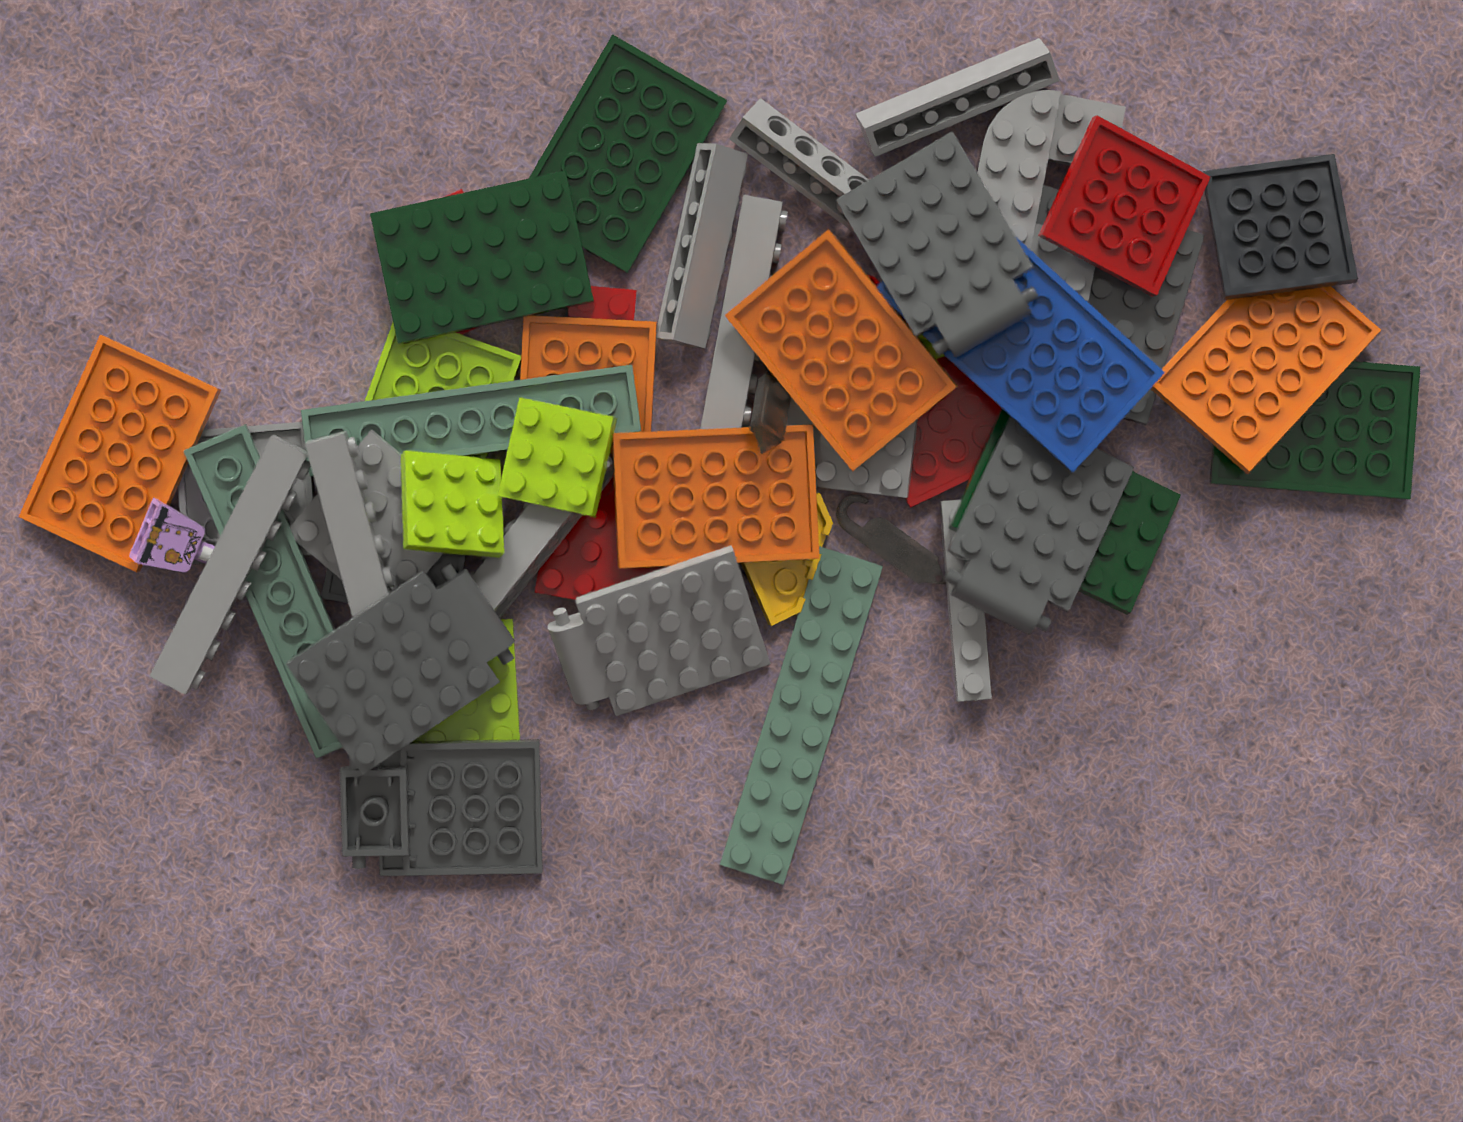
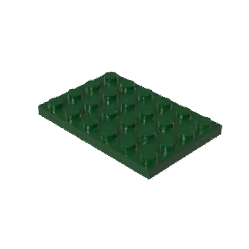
(628, 147)
(482, 257)
(1347, 443)
(1129, 539)

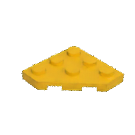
(782, 583)

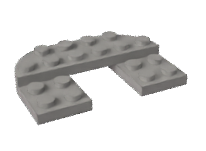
(1015, 160)

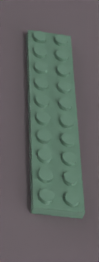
(476, 416)
(283, 587)
(801, 716)

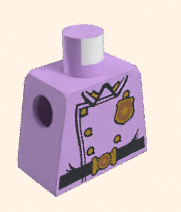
(169, 540)

